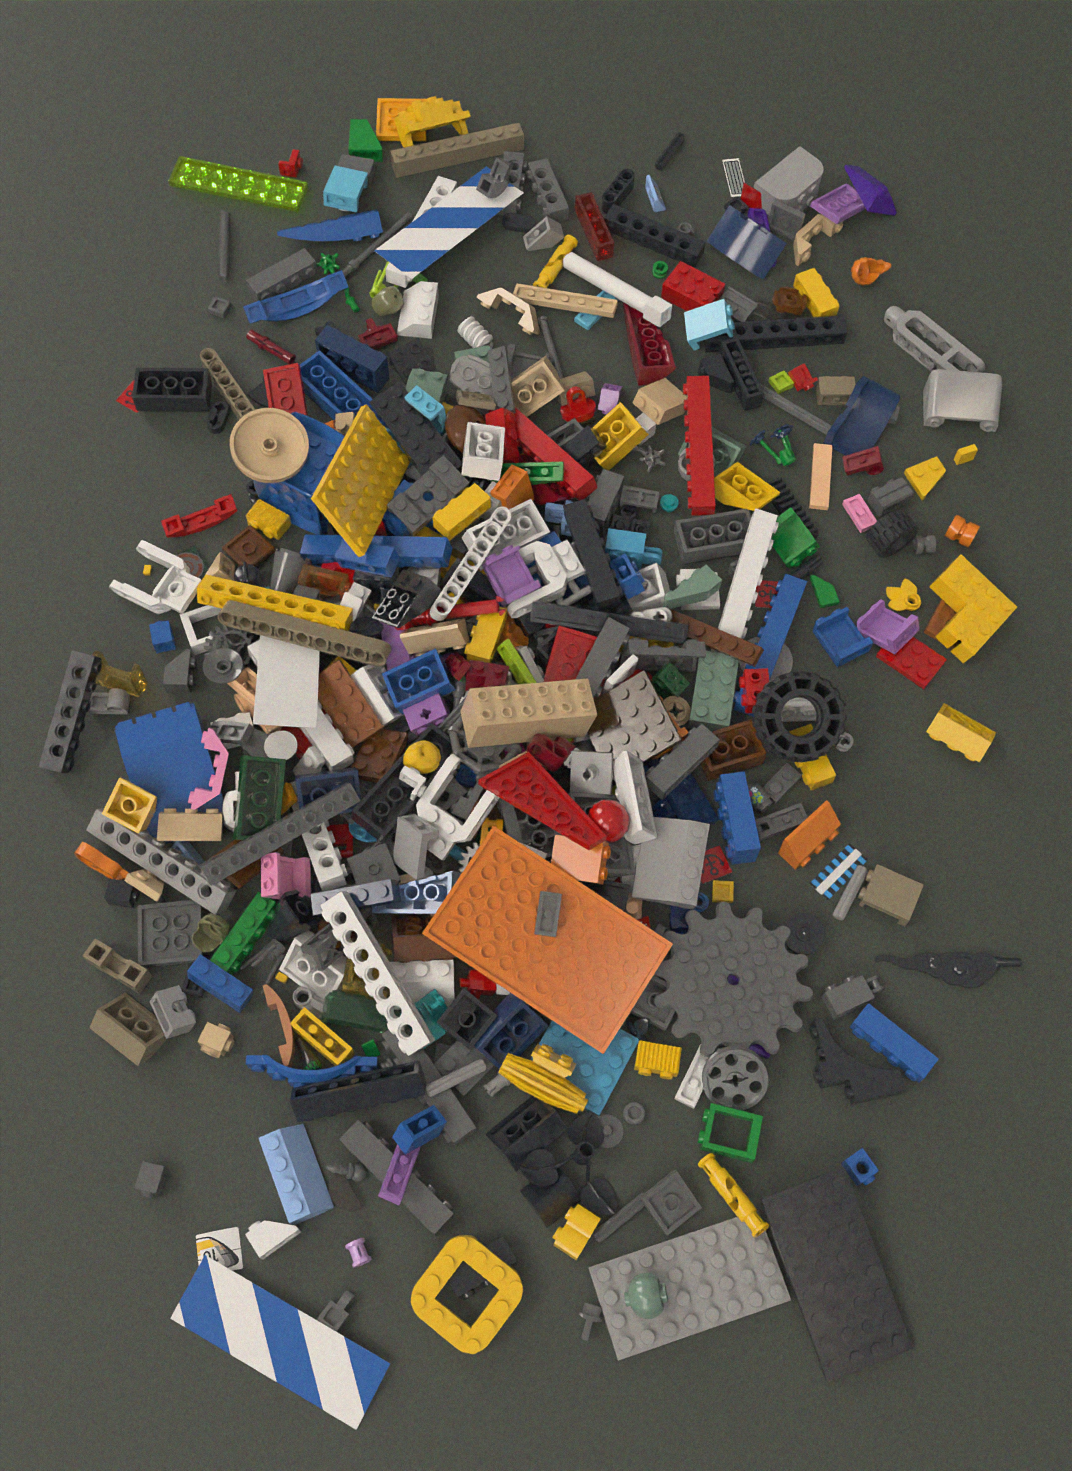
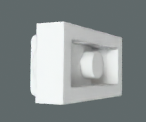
(356, 598)

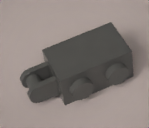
(850, 995)

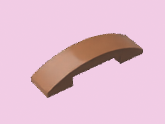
(287, 1050)

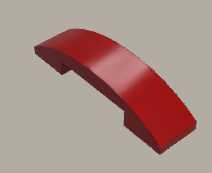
(200, 520)

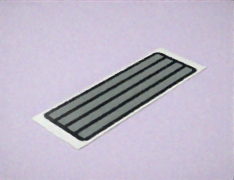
(734, 176)

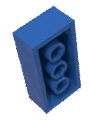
(737, 818)

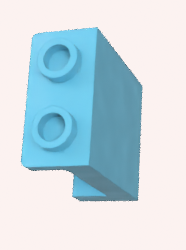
(345, 188)
(708, 322)
(428, 407)

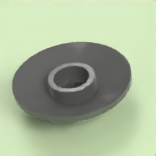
(221, 659)

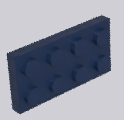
(689, 800)

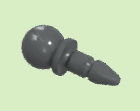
(356, 1172)

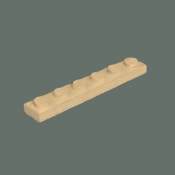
(566, 300)

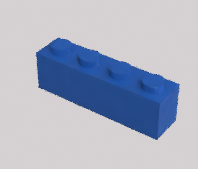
(893, 1043)

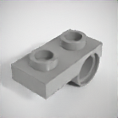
(114, 702)

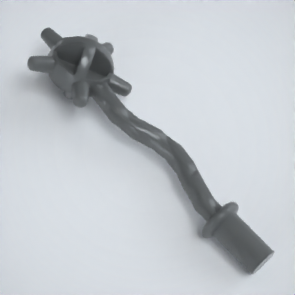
(652, 457)

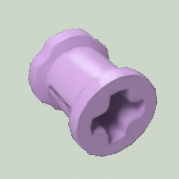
(358, 1252)

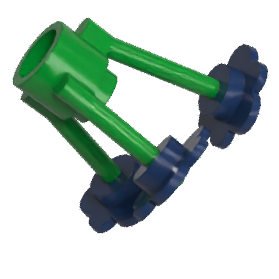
(786, 455)

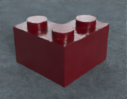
(486, 675)

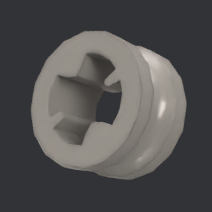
(849, 738)

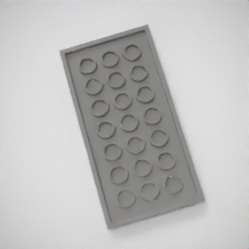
(708, 1281)

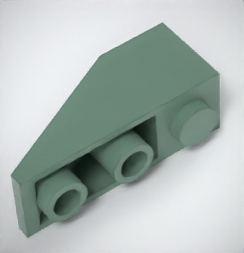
(697, 588)

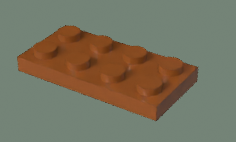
(347, 705)

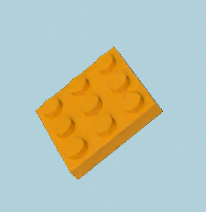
(386, 113)

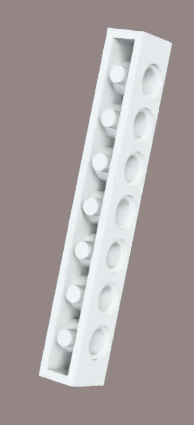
(441, 188)
(355, 922)

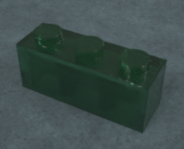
(353, 1012)

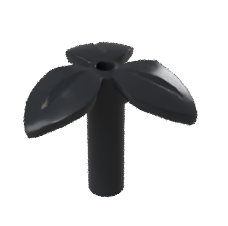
(639, 1028)

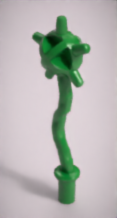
(328, 263)

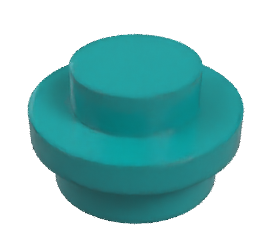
(669, 503)

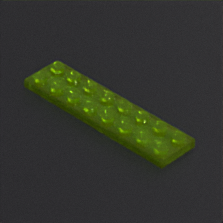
(238, 183)

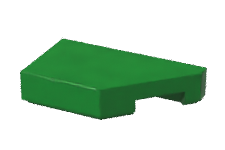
(824, 592)

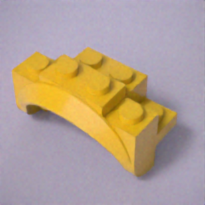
(430, 115)

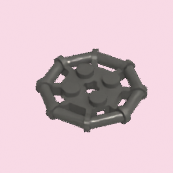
(480, 753)

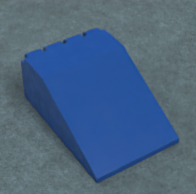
(168, 758)

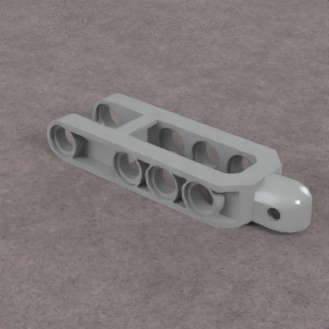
(957, 353)

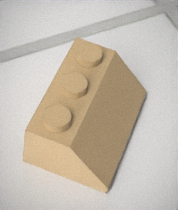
(536, 386)
(438, 636)
(190, 825)

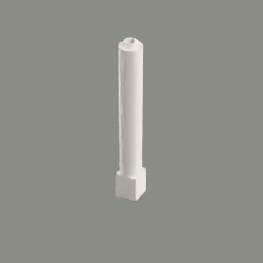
(653, 309)

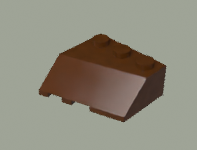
(412, 944)

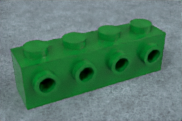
(244, 934)

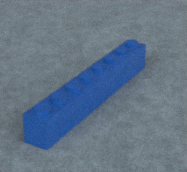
(412, 551)
(776, 629)

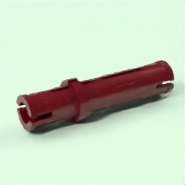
(257, 338)

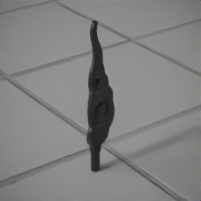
(954, 967)

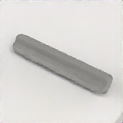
(850, 892)
(455, 1077)

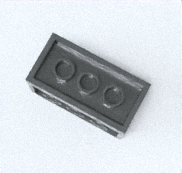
(518, 826)

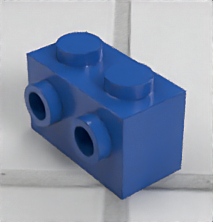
(627, 577)

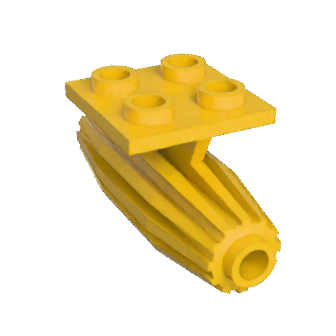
(545, 1078)

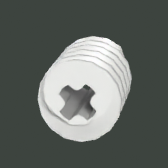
(475, 333)

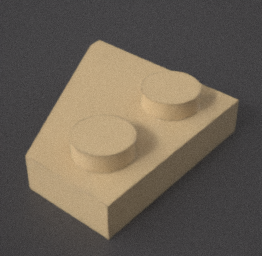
(146, 883)

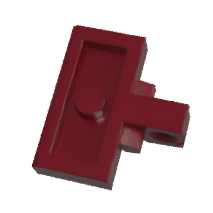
(377, 335)

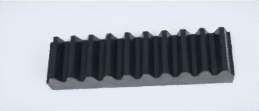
(786, 500)

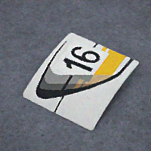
(222, 1247)

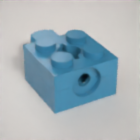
(633, 545)

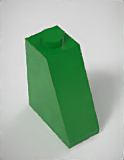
(364, 141)

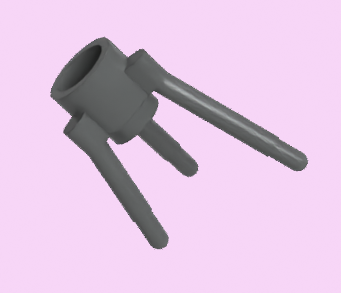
(272, 951)

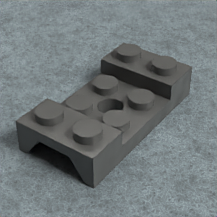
(441, 481)
(655, 657)
(462, 808)

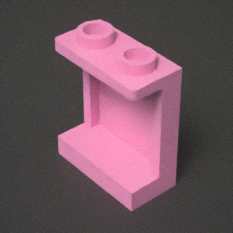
(284, 875)

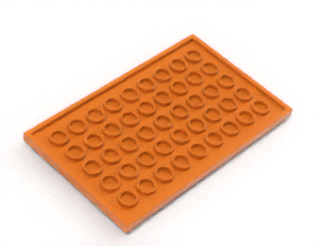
(577, 979)

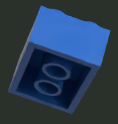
(418, 680)

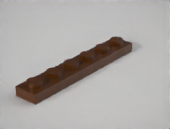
(719, 640)

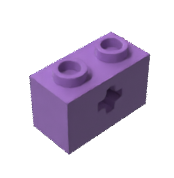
(417, 714)

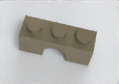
(116, 966)

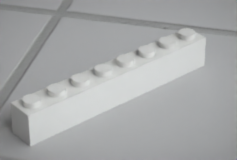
(748, 574)
(324, 737)

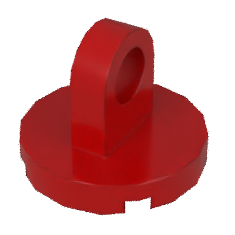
(580, 408)

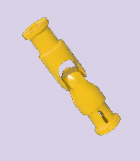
(556, 263)
(731, 1192)

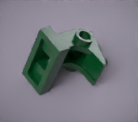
(669, 679)

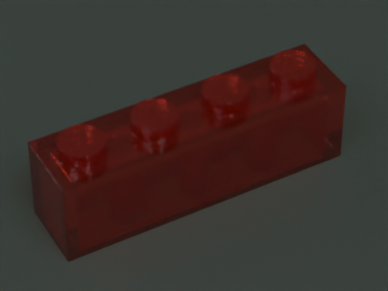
(594, 226)

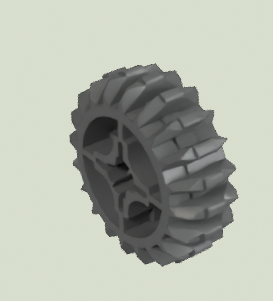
(245, 640)

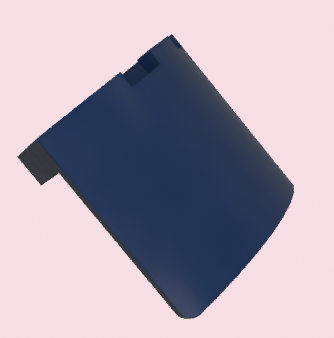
(745, 243)
(864, 419)

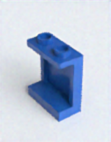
(841, 637)

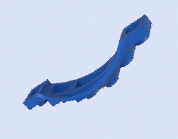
(297, 301)
(299, 1077)

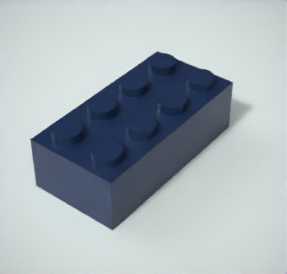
(354, 358)

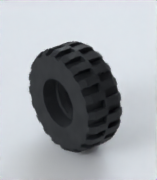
(828, 709)

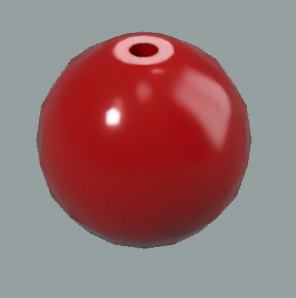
(610, 818)

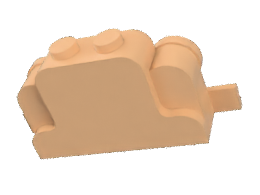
(245, 698)

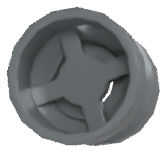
(924, 544)

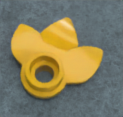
(900, 597)

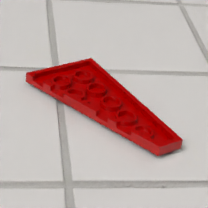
(536, 793)

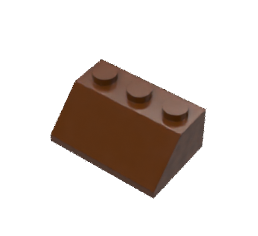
(735, 752)

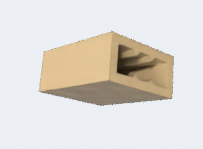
(660, 401)

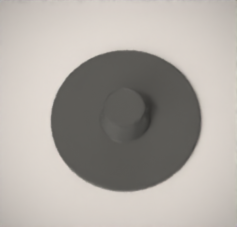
(612, 1130)

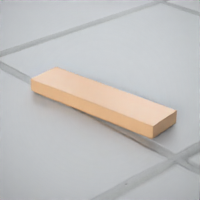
(820, 476)

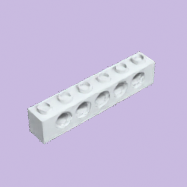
(328, 877)

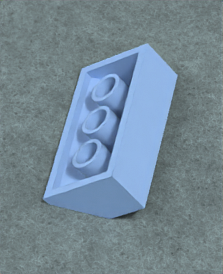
(296, 1173)

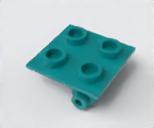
(431, 1009)

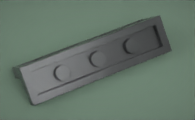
(326, 940)

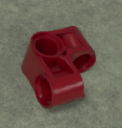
(550, 752)

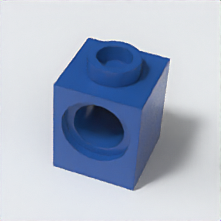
(162, 636)
(860, 1157)

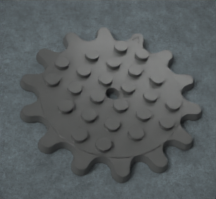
(726, 1012)

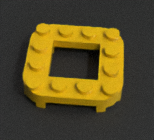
(495, 1314)

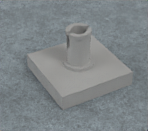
(591, 772)

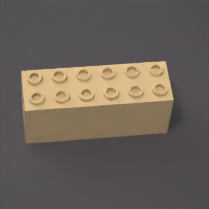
(521, 711)

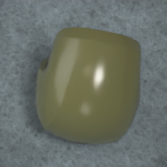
(387, 301)
(210, 932)

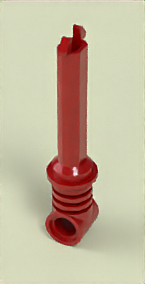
(459, 611)

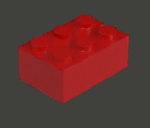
(691, 288)

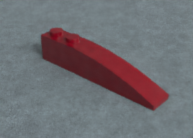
(648, 348)

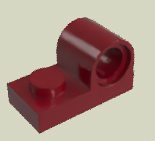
(867, 460)

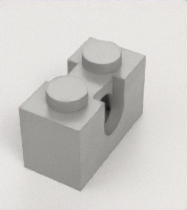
(172, 1022)

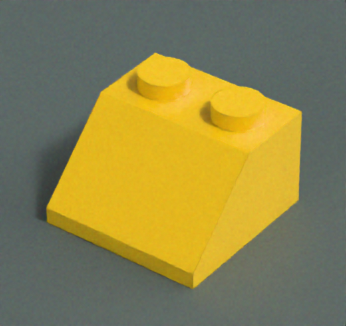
(130, 806)

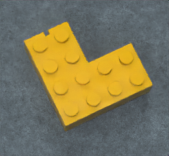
(977, 604)

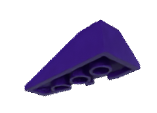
(871, 191)

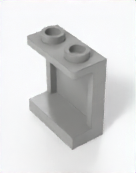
(411, 845)

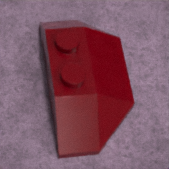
(546, 492)

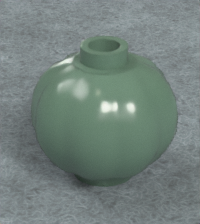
(646, 1295)

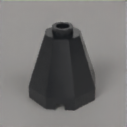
(292, 916)

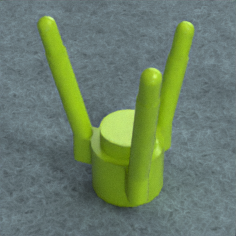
(378, 285)

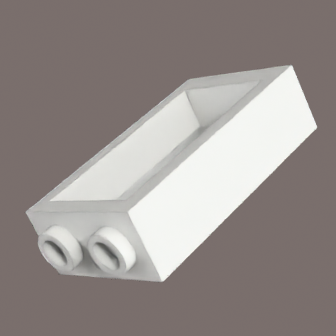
(197, 615)

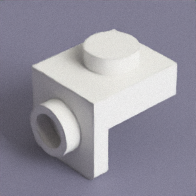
(413, 778)

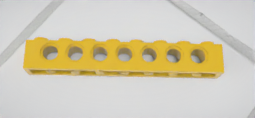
(217, 591)

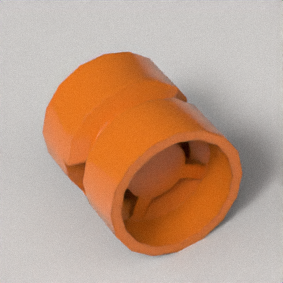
(962, 531)

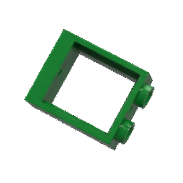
(753, 1134)

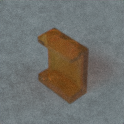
(325, 580)

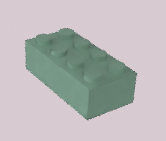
(713, 691)

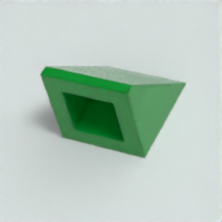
(370, 1049)

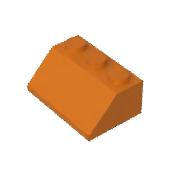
(810, 836)

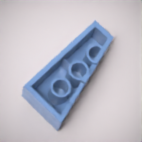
(421, 895)

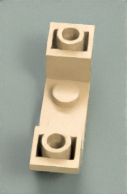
(801, 243)
(529, 318)

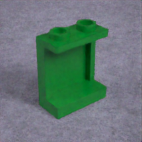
(793, 539)

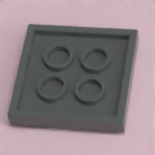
(167, 933)

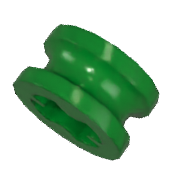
(660, 265)

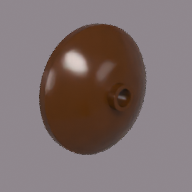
(457, 423)

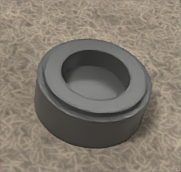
(634, 1113)

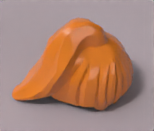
(867, 270)
(513, 633)

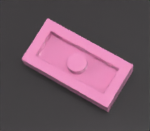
(859, 513)

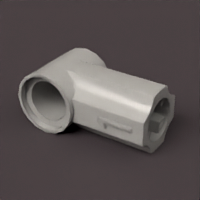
(313, 1004)

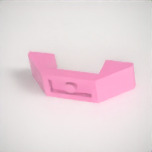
(202, 795)

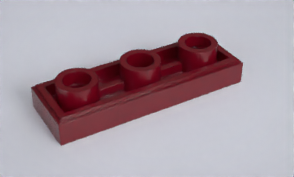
(457, 665)

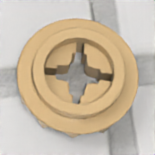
(680, 705)

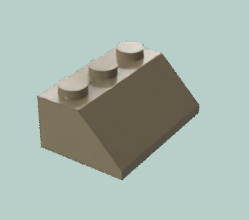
(129, 1028)

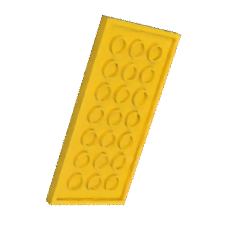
(361, 480)

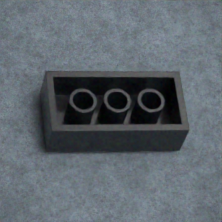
(172, 389)

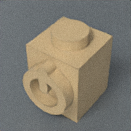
(216, 1040)

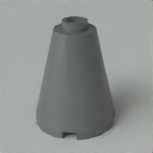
(286, 570)

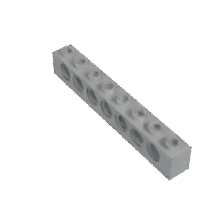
(166, 870)

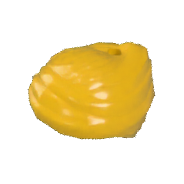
(422, 756)

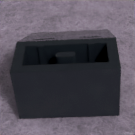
(407, 599)

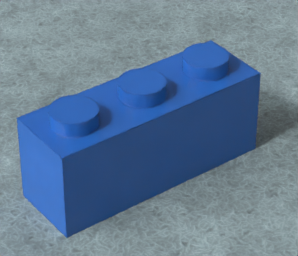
(377, 559)
(220, 983)

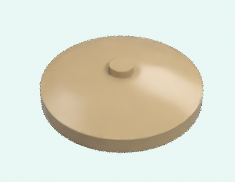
(269, 445)

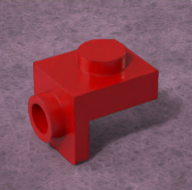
(292, 167)
(802, 378)

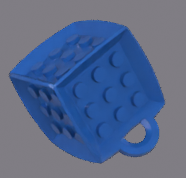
(295, 493)

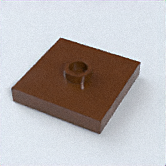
(248, 547)

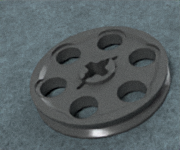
(738, 1068)

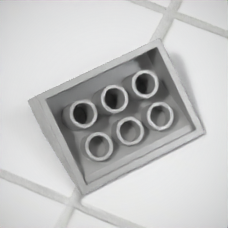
(672, 863)

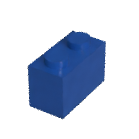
(419, 1129)

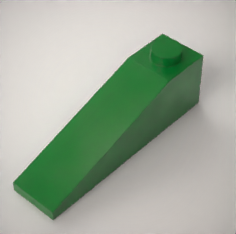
(539, 471)

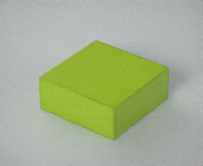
(781, 382)

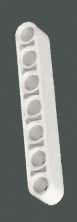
(467, 571)

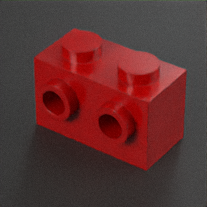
(752, 683)

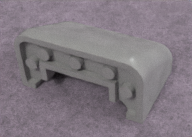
(962, 397)

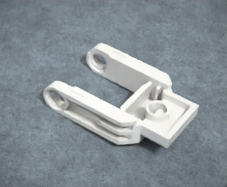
(557, 567)
(174, 589)
(450, 828)

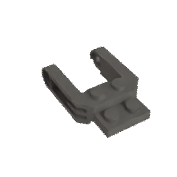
(645, 1004)

